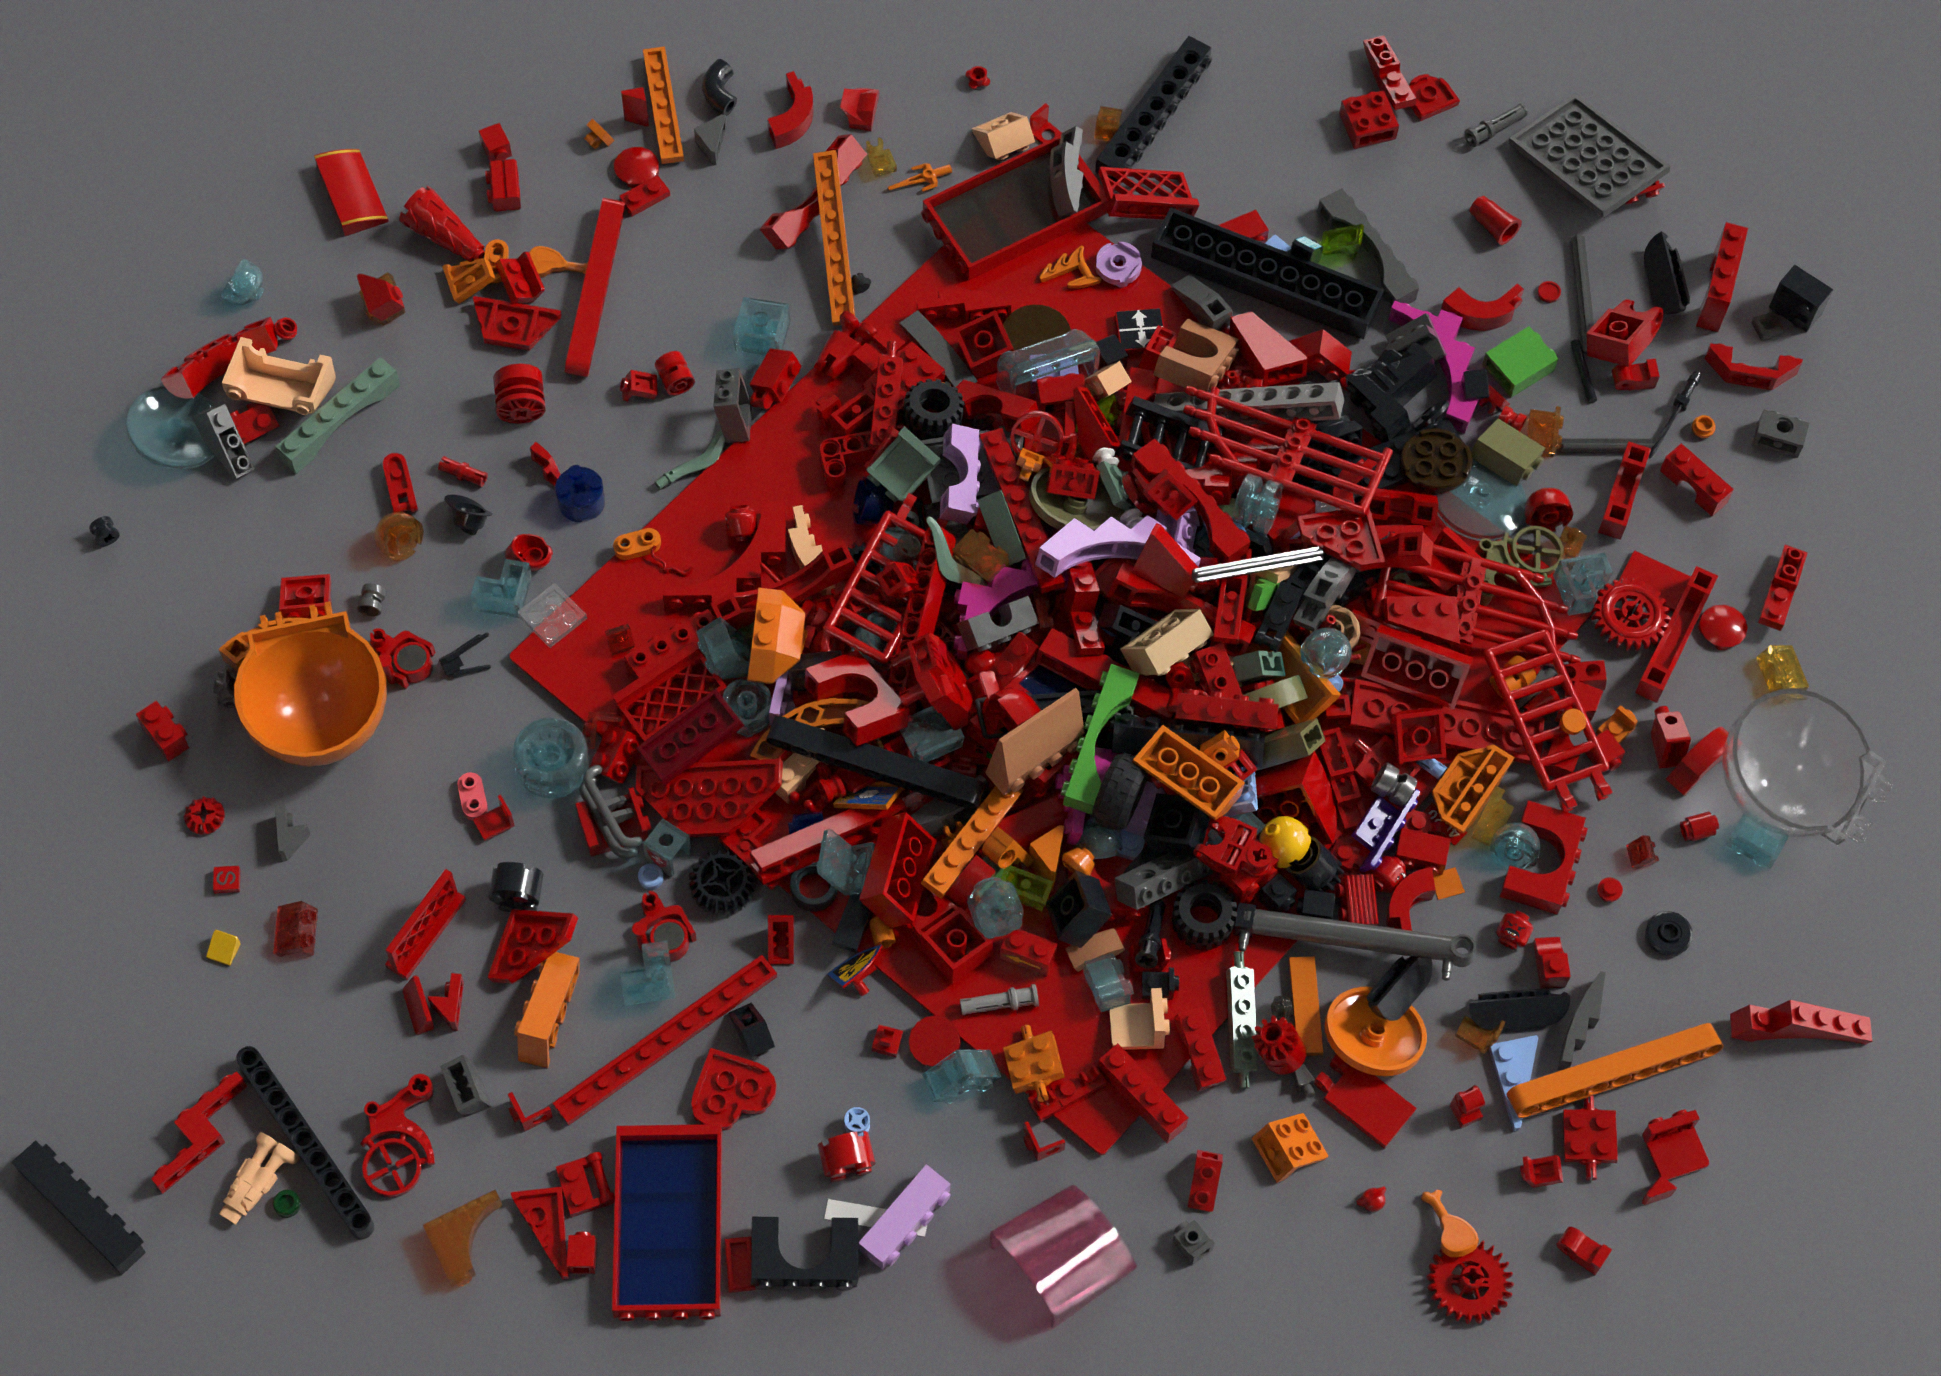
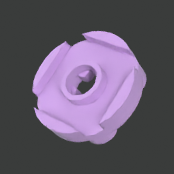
(1118, 275)

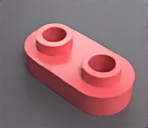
(471, 795)

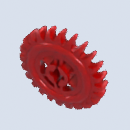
(1630, 631)
(1495, 1283)

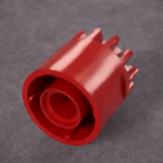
(1279, 1046)

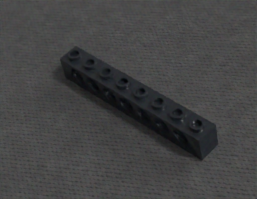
(1161, 96)

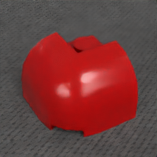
(1009, 708)

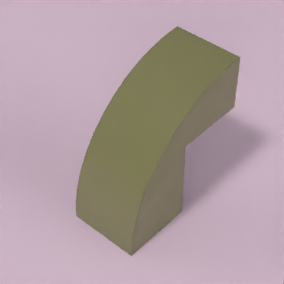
(1283, 692)

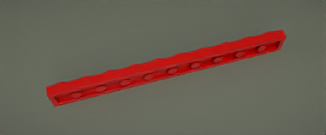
(664, 1040)

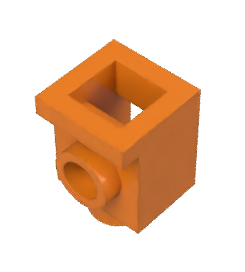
(1221, 743)

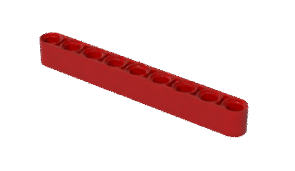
(595, 287)
(921, 610)

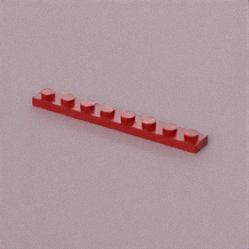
(1018, 502)

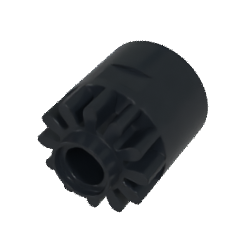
(1317, 868)

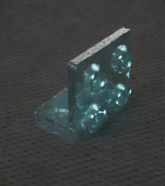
(930, 735)

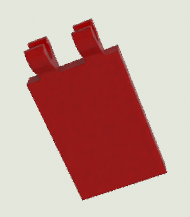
(1365, 1102)

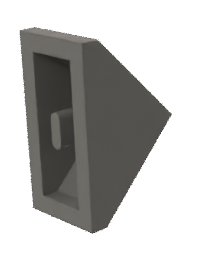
(711, 136)

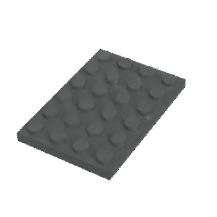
(1589, 155)

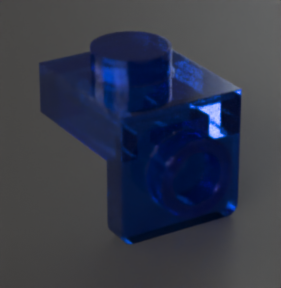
(804, 820)

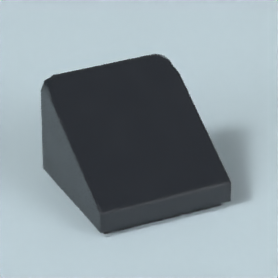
(1475, 384)

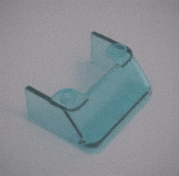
(1047, 358)

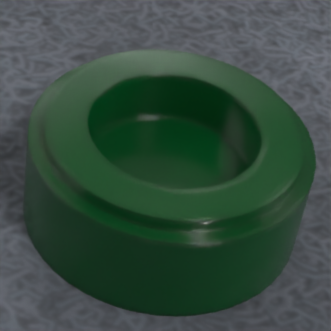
(286, 1203)

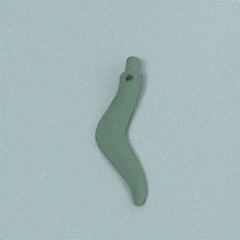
(701, 462)
(947, 565)

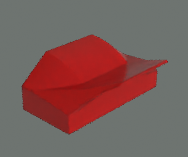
(860, 107)

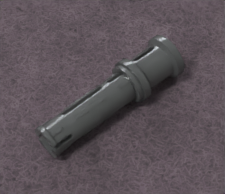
(1487, 128)

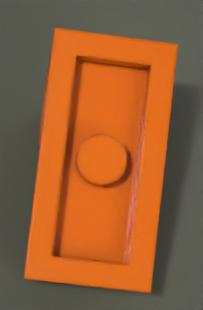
(1005, 850)

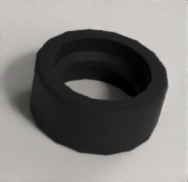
(805, 903)

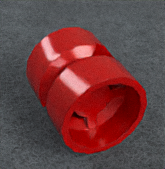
(674, 373)

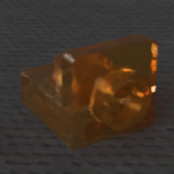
(1107, 122)
(1575, 540)

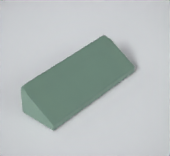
(1001, 526)

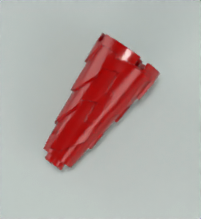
(439, 223)

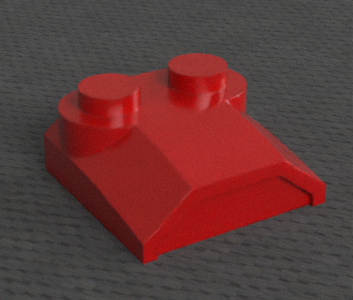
(1419, 734)

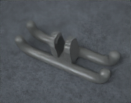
(607, 820)

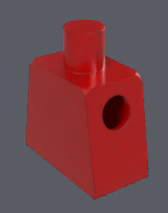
(1669, 737)

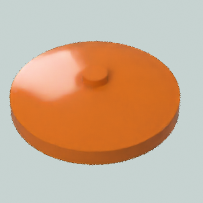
(1371, 1042)

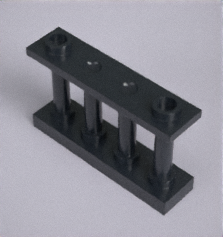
(1163, 419)

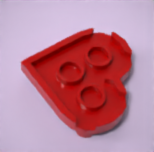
(731, 1087)

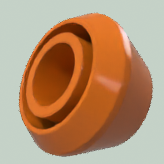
(1079, 860)

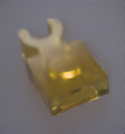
(879, 159)

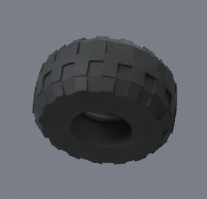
(1119, 793)

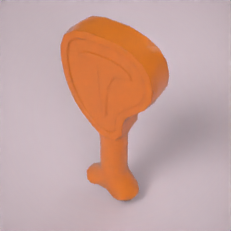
(549, 261)
(1458, 1235)

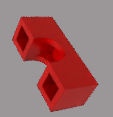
(1710, 489)
(1413, 506)
(1205, 1061)

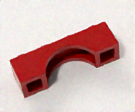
(983, 400)
(1624, 490)
(1590, 699)

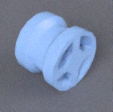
(858, 1117)

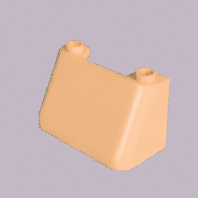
(277, 381)

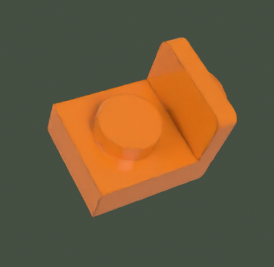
(1620, 724)

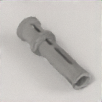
(1013, 998)

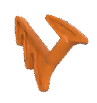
(1075, 261)

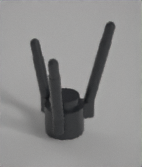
(452, 662)

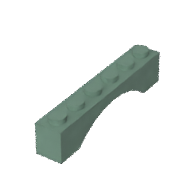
(306, 440)

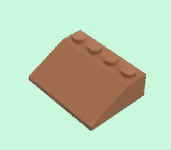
(1037, 744)

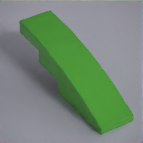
(1262, 594)

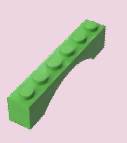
(1085, 782)

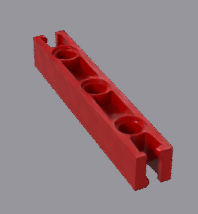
(805, 845)

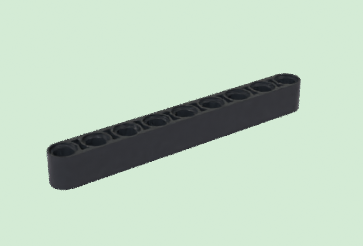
(876, 763)
(309, 1152)

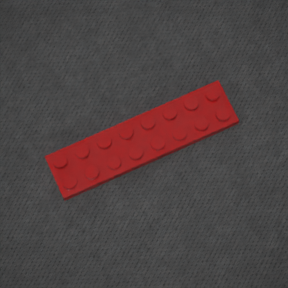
(1466, 727)

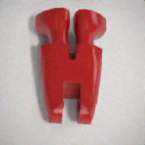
(841, 345)

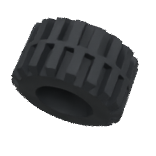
(933, 396)
(1204, 933)

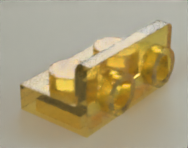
(1781, 668)
(1493, 817)

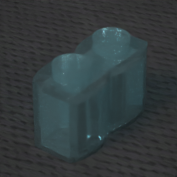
(1107, 982)

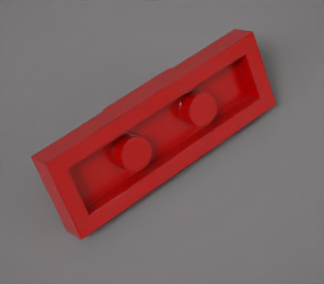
(1068, 1091)

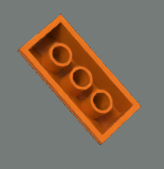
(1190, 773)

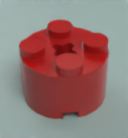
(847, 1155)

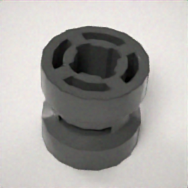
(371, 599)

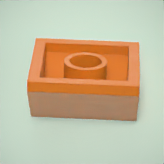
(1047, 853)

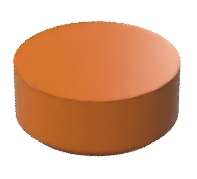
(1573, 721)

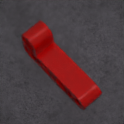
(843, 456)

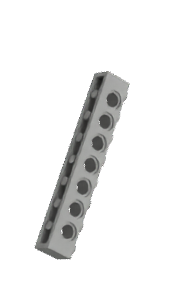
(1308, 401)

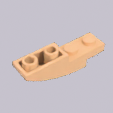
(802, 543)

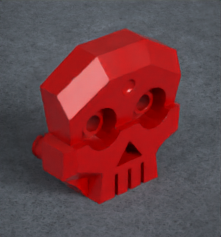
(937, 679)

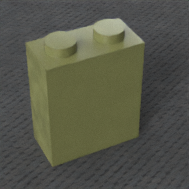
(1508, 452)
(1292, 742)

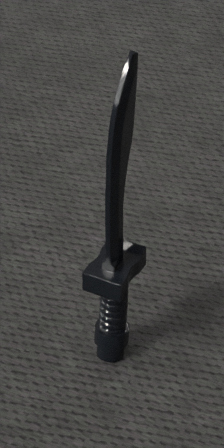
(1681, 402)

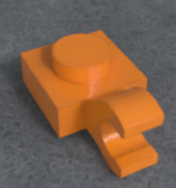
(1029, 463)

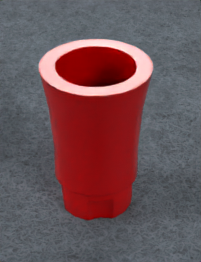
(1495, 219)

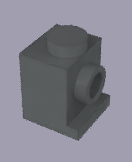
(1196, 1249)

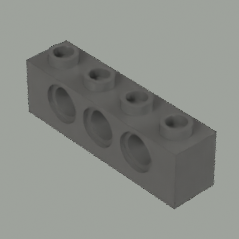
(1158, 879)

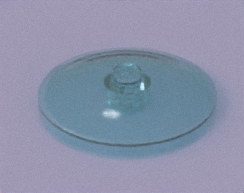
(164, 430)
(1483, 505)

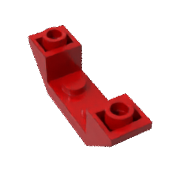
(1720, 359)

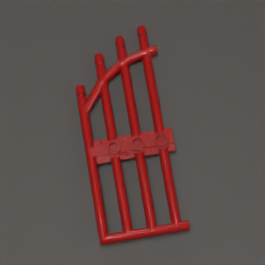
(1291, 451)
(1468, 595)

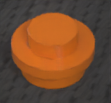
(1703, 426)

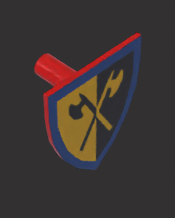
(856, 969)

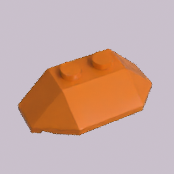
(775, 636)
(1469, 785)

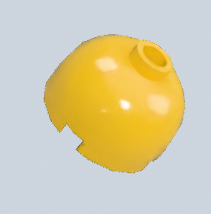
(1286, 839)

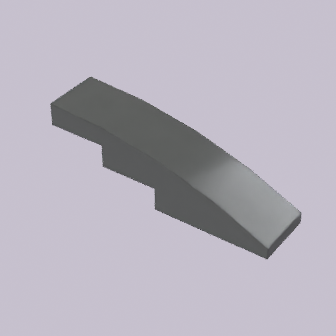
(932, 343)
(1585, 1016)

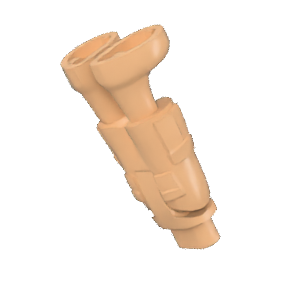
(253, 1180)

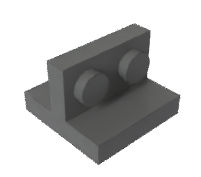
(1417, 331)

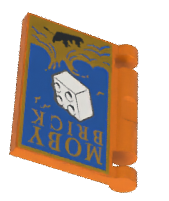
(874, 796)

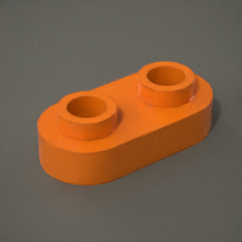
(493, 247)
(637, 544)

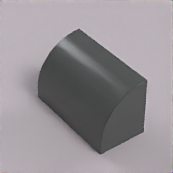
(465, 1085)

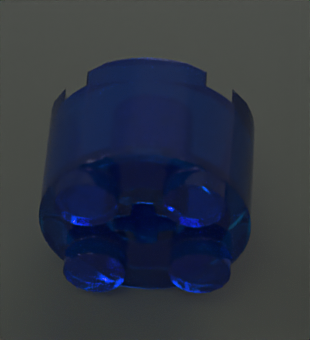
(580, 493)

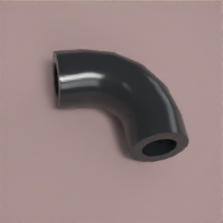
(714, 89)

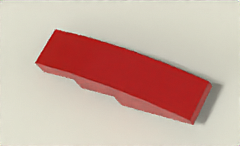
(1342, 779)

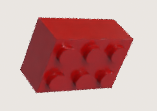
(915, 367)

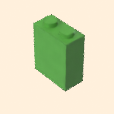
(1520, 361)

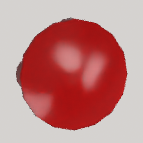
(636, 166)
(1723, 626)

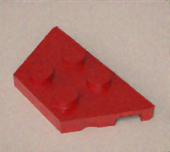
(513, 323)

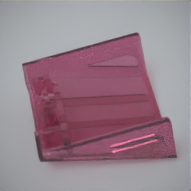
(1066, 1251)

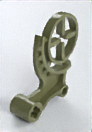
(1498, 552)

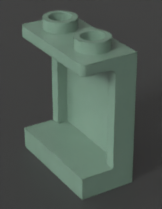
(903, 466)

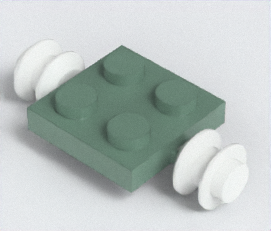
(1112, 479)

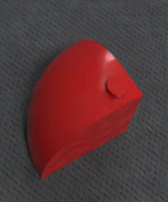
(1301, 792)

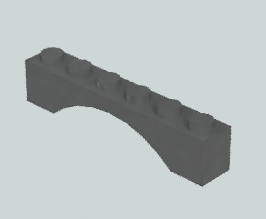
(1340, 211)

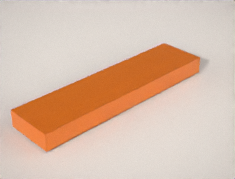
(1306, 1003)

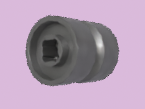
(1394, 785)

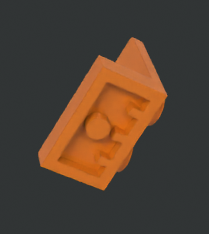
(1288, 1145)

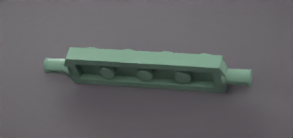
(1241, 1019)

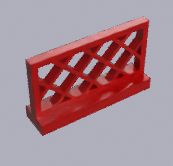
(1147, 204)
(656, 680)
(424, 926)

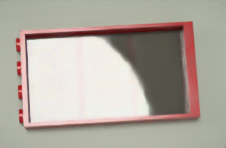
(1007, 211)

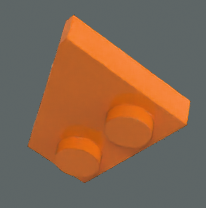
(468, 278)

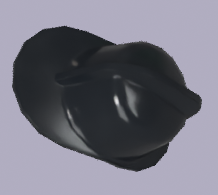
(467, 513)

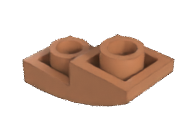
(1099, 945)

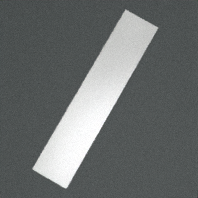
(866, 1215)

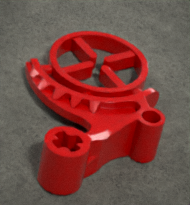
(1044, 415)
(391, 1120)

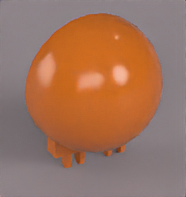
(310, 689)

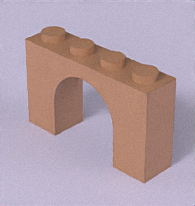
(1213, 352)

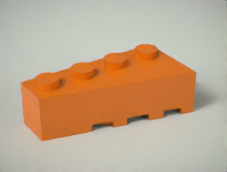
(546, 1008)

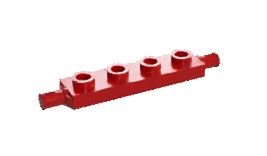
(885, 395)

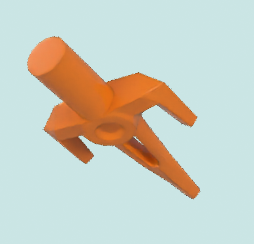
(928, 175)

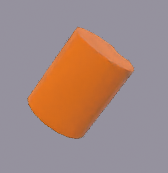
(881, 933)

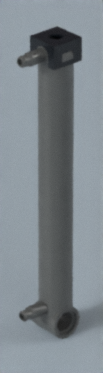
(1353, 935)

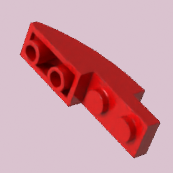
(1387, 72)
(964, 303)
(1782, 587)

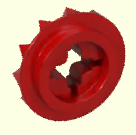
(213, 820)

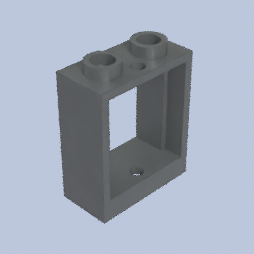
(732, 405)

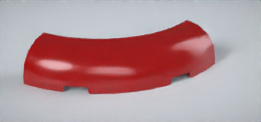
(214, 358)

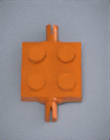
(1034, 1062)

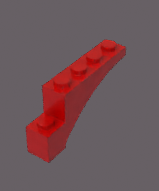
(1799, 1020)

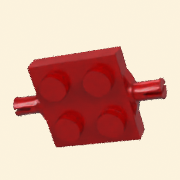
(1376, 756)
(1590, 1136)

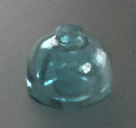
(244, 284)
(1326, 652)
(1099, 839)
(1515, 846)

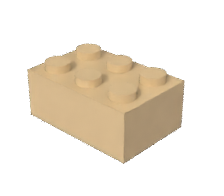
(1167, 642)

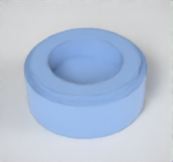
(650, 876)

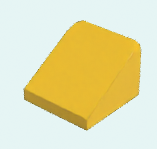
(223, 947)

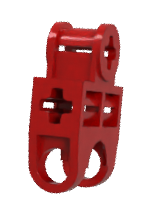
(1236, 851)

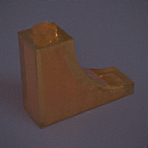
(454, 1236)

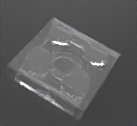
(552, 615)

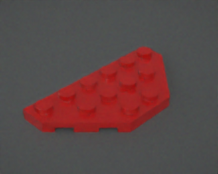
(711, 795)

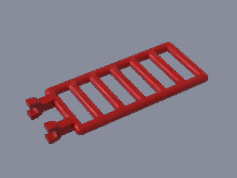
(859, 572)
(1559, 784)

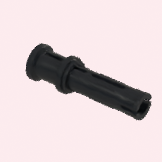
(1150, 941)

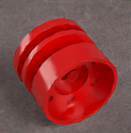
(519, 393)

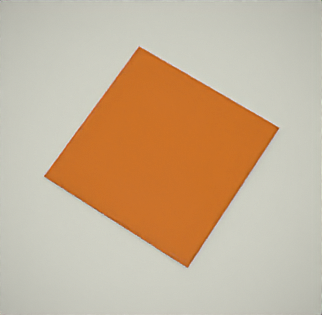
(1448, 884)

